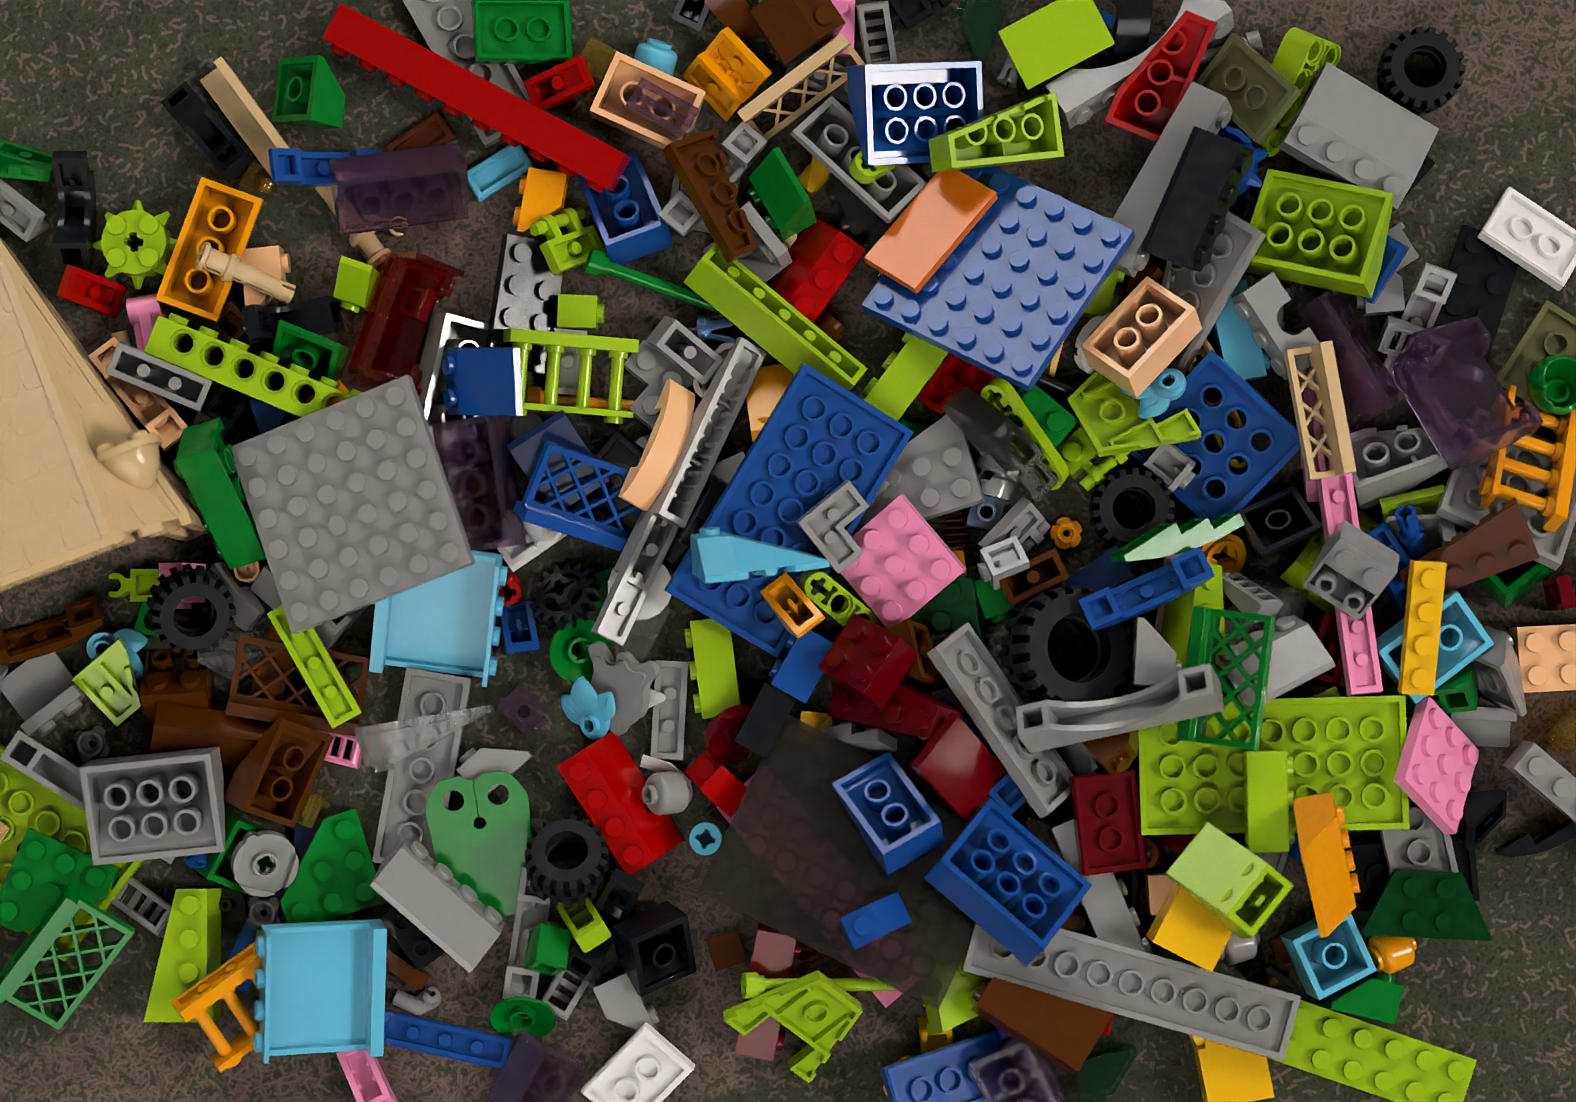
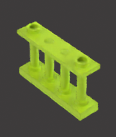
(586, 347)

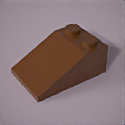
(279, 772)

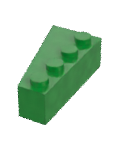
(218, 492)

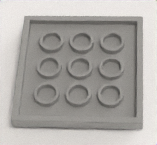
(1462, 502)

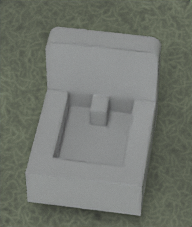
(1171, 466)

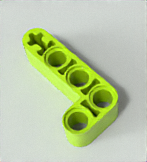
(1298, 60)

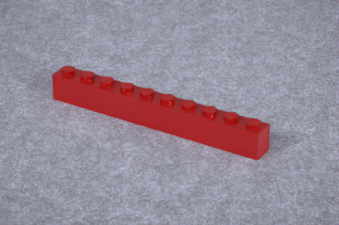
(477, 98)

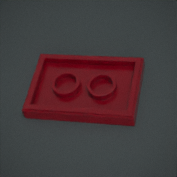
(958, 767)
(1107, 822)

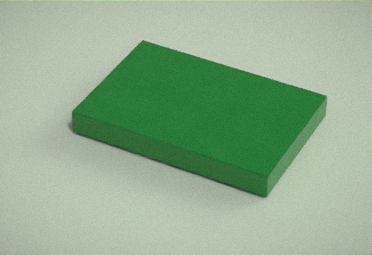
(521, 31)

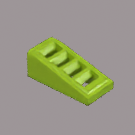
(590, 933)

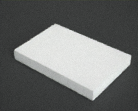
(1531, 238)
(640, 1071)

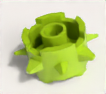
(120, 234)

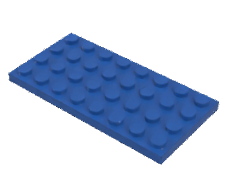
(799, 457)

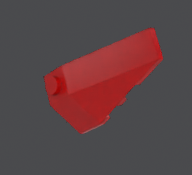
(1161, 79)

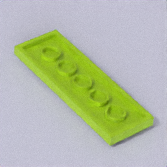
(1375, 1058)

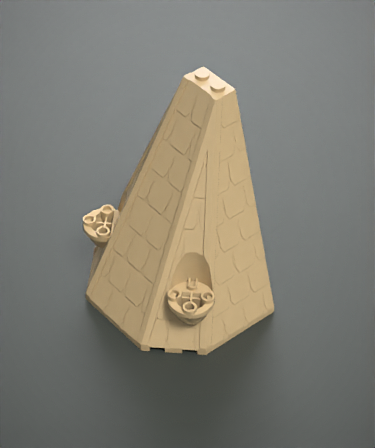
(71, 452)

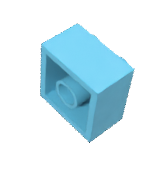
(1329, 961)

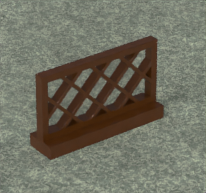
(270, 708)

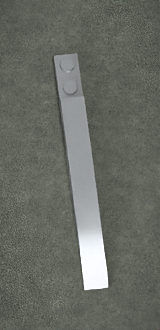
(676, 501)

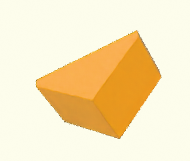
(791, 606)

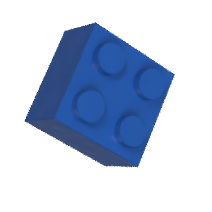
(800, 670)

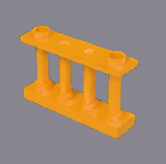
(1557, 480)
(222, 985)

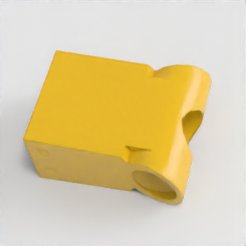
(1189, 929)
(1231, 1072)

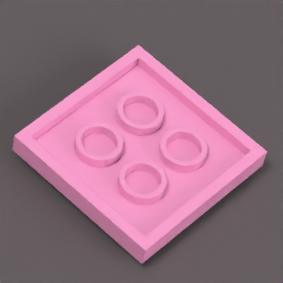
(900, 563)
(1437, 765)

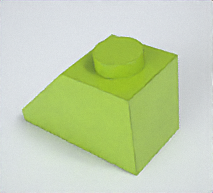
(355, 284)

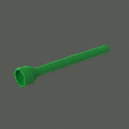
(600, 264)

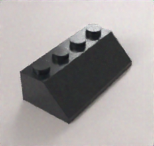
(1198, 199)

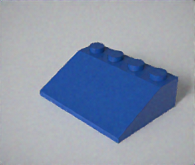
(908, 104)
(1008, 882)

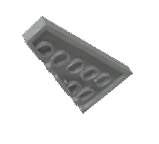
(933, 474)

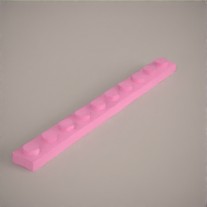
(1355, 637)

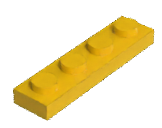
(1421, 627)

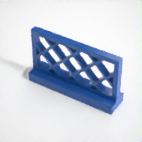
(572, 522)

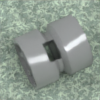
(994, 480)

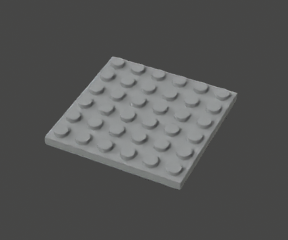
(352, 505)

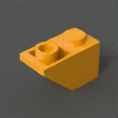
(542, 195)

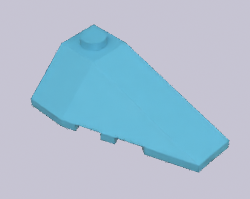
(731, 557)

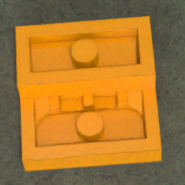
(727, 73)

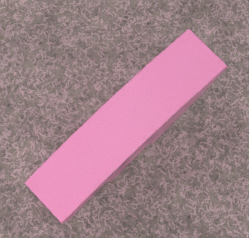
(365, 1077)

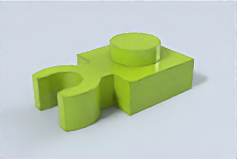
(137, 584)

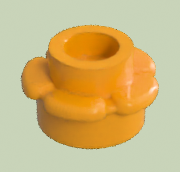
(1074, 529)

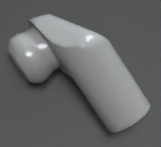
(419, 1003)

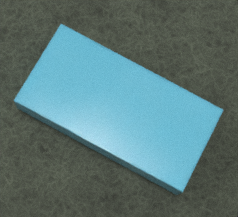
(498, 171)

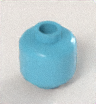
(657, 55)

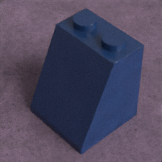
(562, 431)

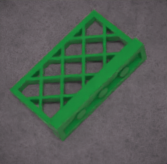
(1203, 650)
(42, 938)

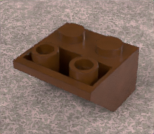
(175, 680)

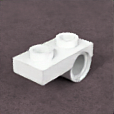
(537, 541)

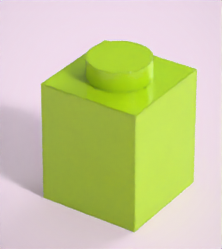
(579, 312)

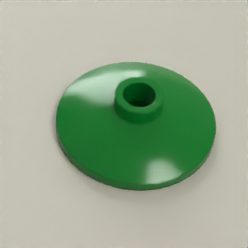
(574, 665)
(522, 1013)

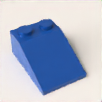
(628, 215)
(482, 381)
(889, 812)

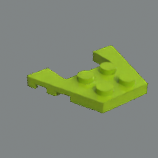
(1114, 424)
(809, 1008)

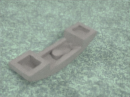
(740, 151)
(1424, 302)
(529, 914)

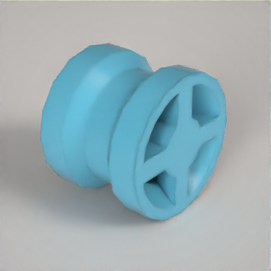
(708, 834)

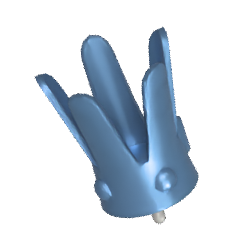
(707, 325)

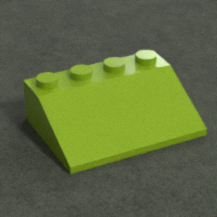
(1321, 232)

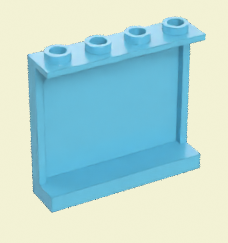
(444, 622)
(320, 988)

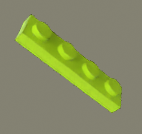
(317, 670)

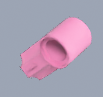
(142, 316)

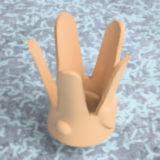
(248, 572)

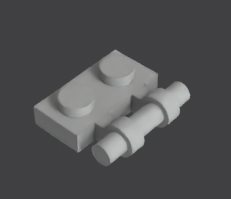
(1021, 521)

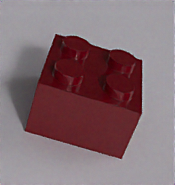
(868, 661)

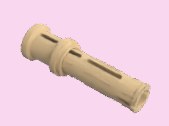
(366, 242)
(230, 268)

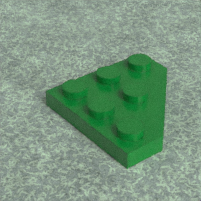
(333, 873)
(41, 874)

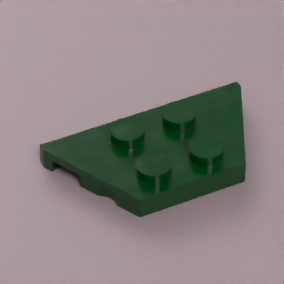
(951, 608)
(1426, 907)

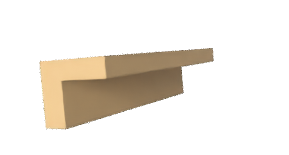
(793, 79)
(243, 112)
(1331, 410)

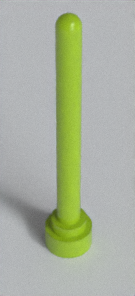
(755, 985)

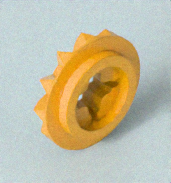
(1232, 546)

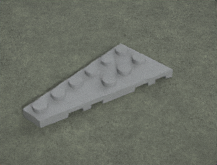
(1214, 285)

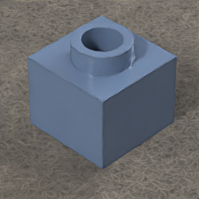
(974, 518)

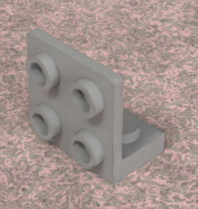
(770, 253)

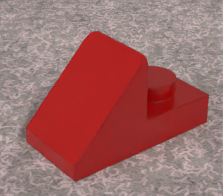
(560, 83)
(91, 291)
(717, 783)

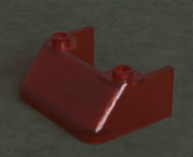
(387, 338)

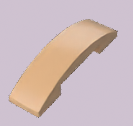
(146, 406)
(663, 447)

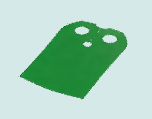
(485, 857)

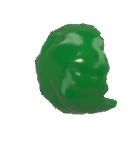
(1553, 384)

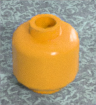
(1391, 953)

